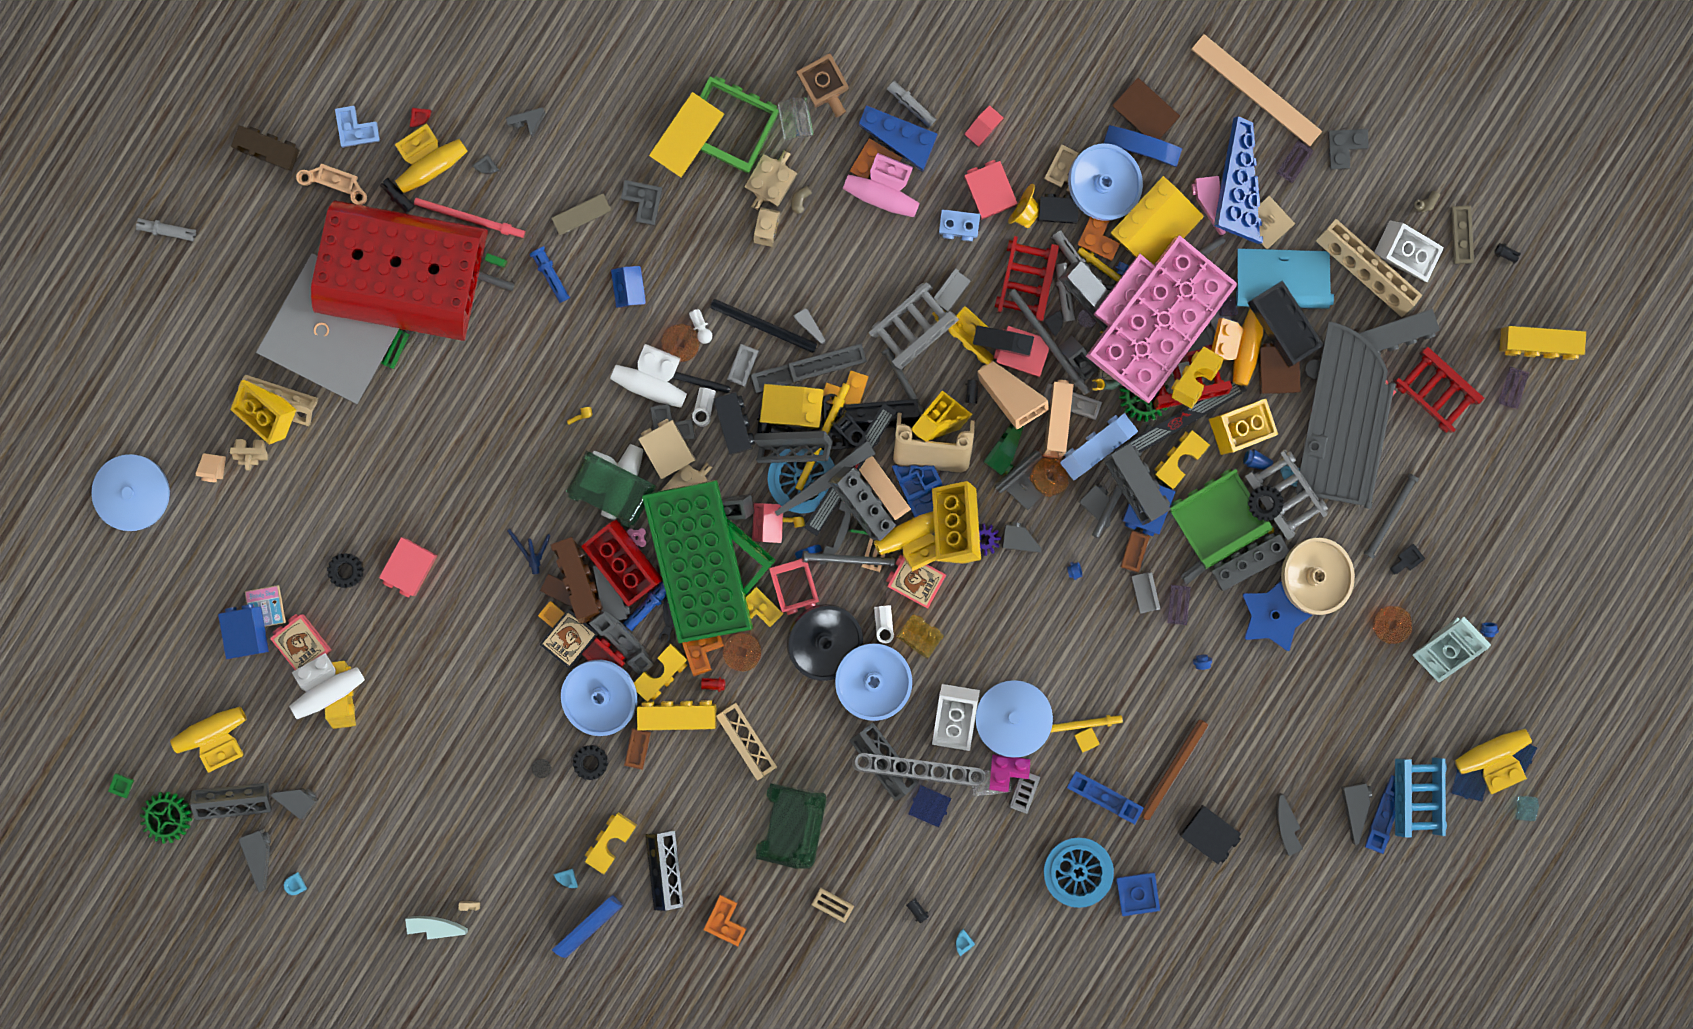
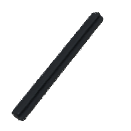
(763, 325)

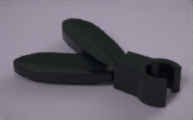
(668, 620)

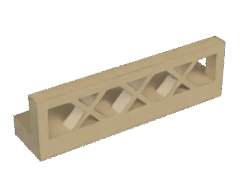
(300, 401)
(737, 741)

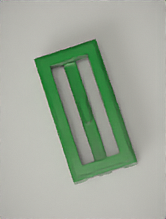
(399, 351)

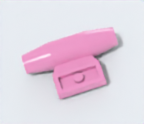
(884, 187)

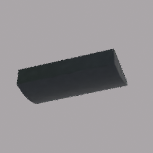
(1285, 324)

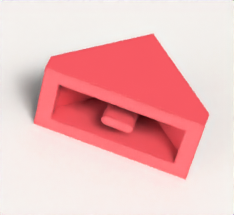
(983, 125)

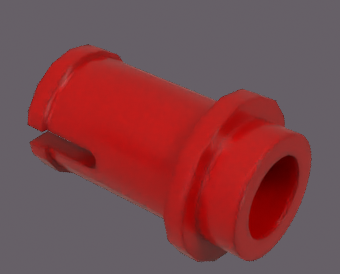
(713, 684)

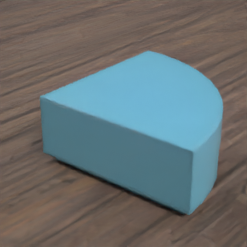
(1286, 472)
(567, 878)
(963, 942)

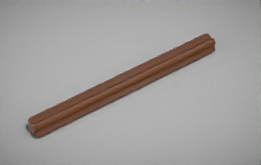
(1174, 769)

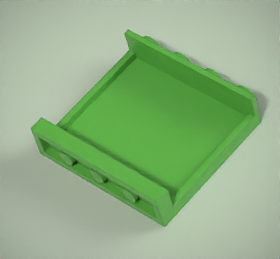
(1218, 519)

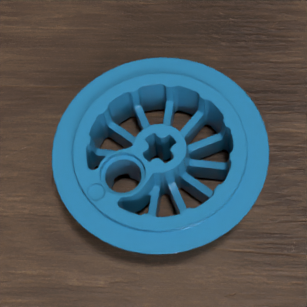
(776, 487)
(1053, 863)

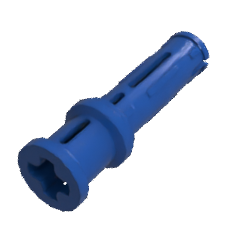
(545, 266)
(654, 598)

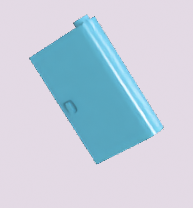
(1304, 275)

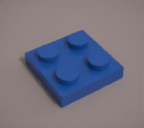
(1138, 894)

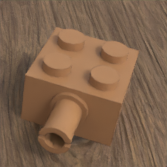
(824, 83)

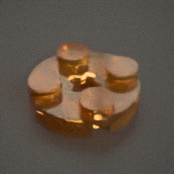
(682, 332)
(1042, 483)
(1381, 625)
(738, 662)

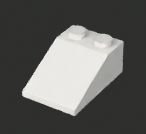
(1408, 250)
(955, 717)

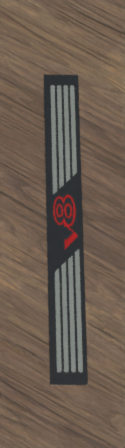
(1182, 419)
(831, 498)

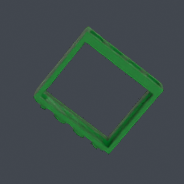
(753, 550)

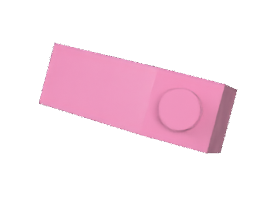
(1207, 195)

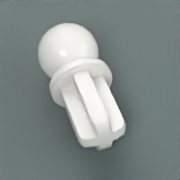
(704, 335)

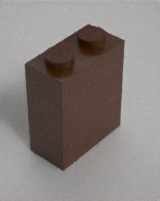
(1274, 373)

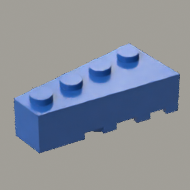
(899, 135)

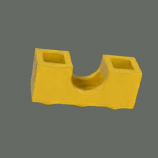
(1204, 364)
(1168, 471)
(673, 661)
(599, 856)

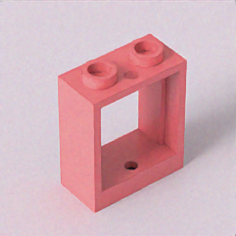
(790, 566)

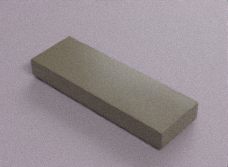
(581, 214)
(1462, 234)

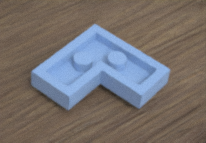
(353, 133)

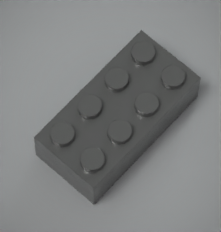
(1136, 484)

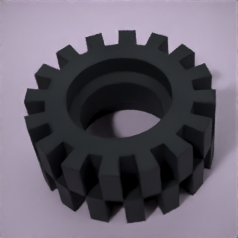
(1265, 514)
(356, 570)
(582, 771)

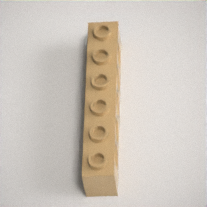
(1369, 268)

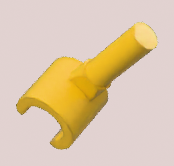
(586, 412)
(798, 521)

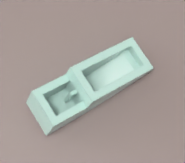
(434, 927)

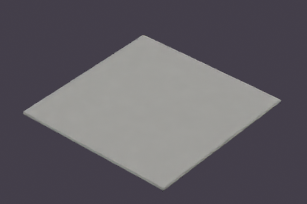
(339, 361)

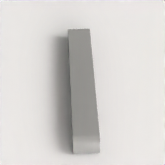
(927, 774)

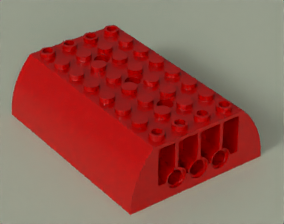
(400, 295)

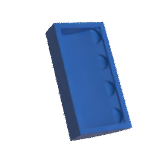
(588, 927)

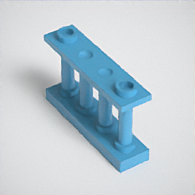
(1403, 797)

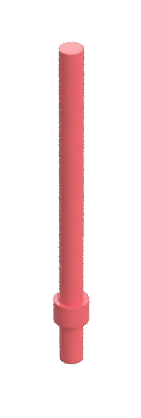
(505, 228)

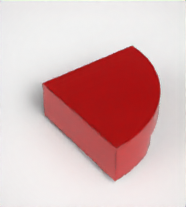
(419, 117)

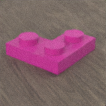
(1005, 767)

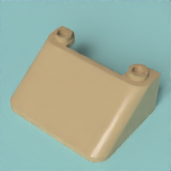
(937, 454)

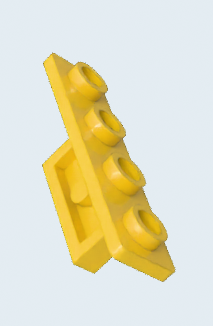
(965, 330)

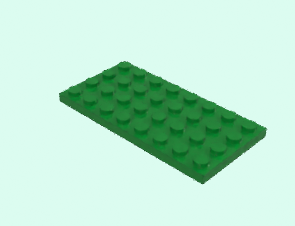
(697, 561)

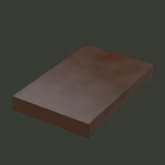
(1145, 110)

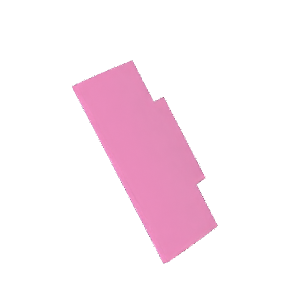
(1157, 316)

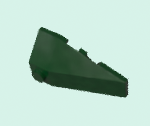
(1004, 451)

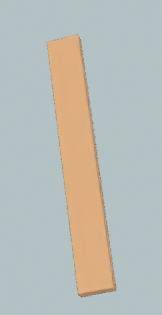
(1256, 90)

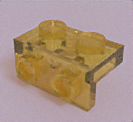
(920, 636)

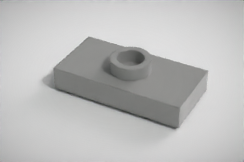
(742, 365)

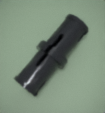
(397, 195)

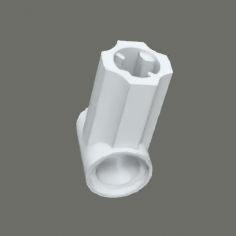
(704, 404)
(883, 621)

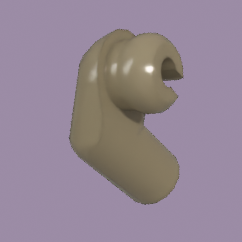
(797, 199)
(1427, 204)

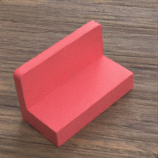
(766, 524)

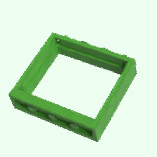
(751, 99)

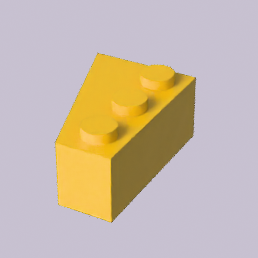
(941, 418)
(342, 712)

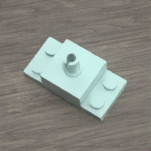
(1451, 649)

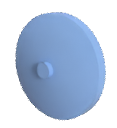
(1105, 182)
(130, 492)
(873, 681)
(599, 697)
(1014, 719)

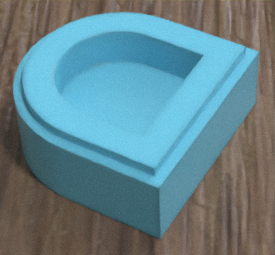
(294, 884)

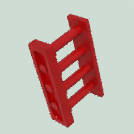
(1044, 272)
(1457, 383)
(1217, 389)

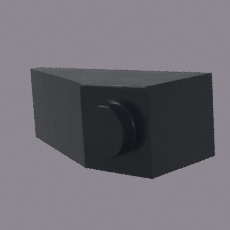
(1003, 340)

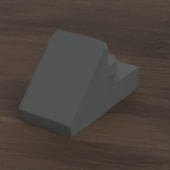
(532, 118)

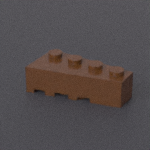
(577, 579)

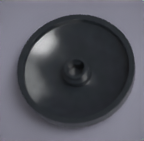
(822, 639)

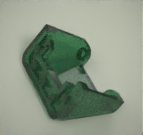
(609, 488)
(793, 826)

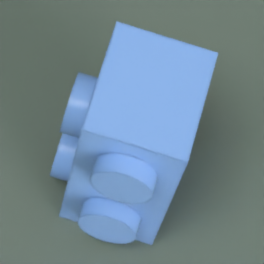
(959, 224)

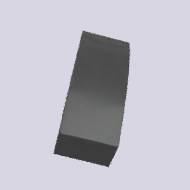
(1287, 826)

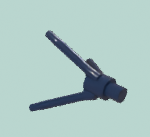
(532, 558)

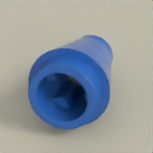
(1256, 460)

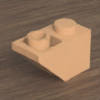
(211, 467)

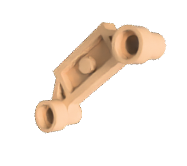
(334, 179)

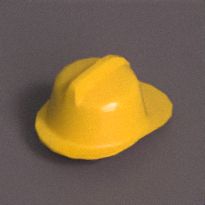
(1026, 210)

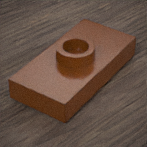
(1134, 551)
(637, 748)

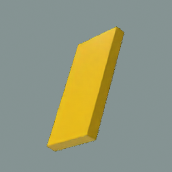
(686, 134)

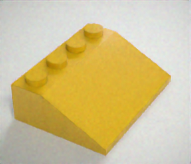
(1157, 221)

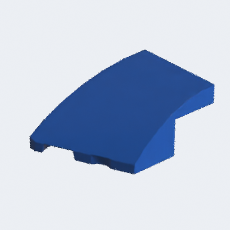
(917, 486)

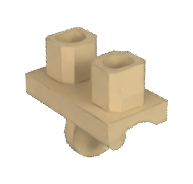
(248, 456)

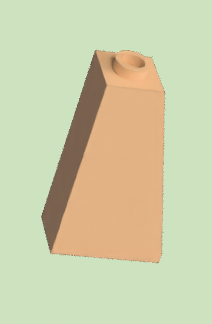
(1012, 395)
(1058, 419)
(884, 488)

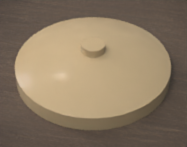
(1317, 576)

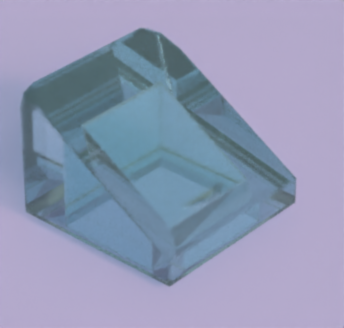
(1527, 808)

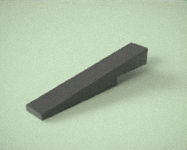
(809, 368)
(821, 484)

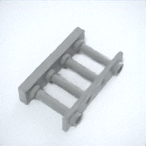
(931, 332)
(1288, 527)

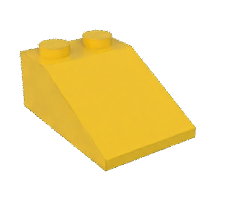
(791, 406)
(263, 411)
(1243, 426)

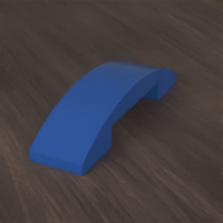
(1143, 145)
(1105, 797)
(1383, 819)

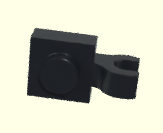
(1408, 558)

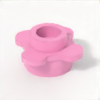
(641, 538)

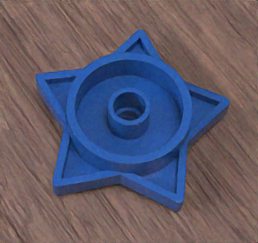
(1264, 625)

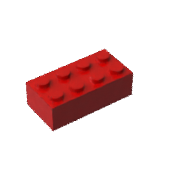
(622, 562)

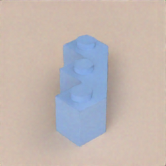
(1098, 446)

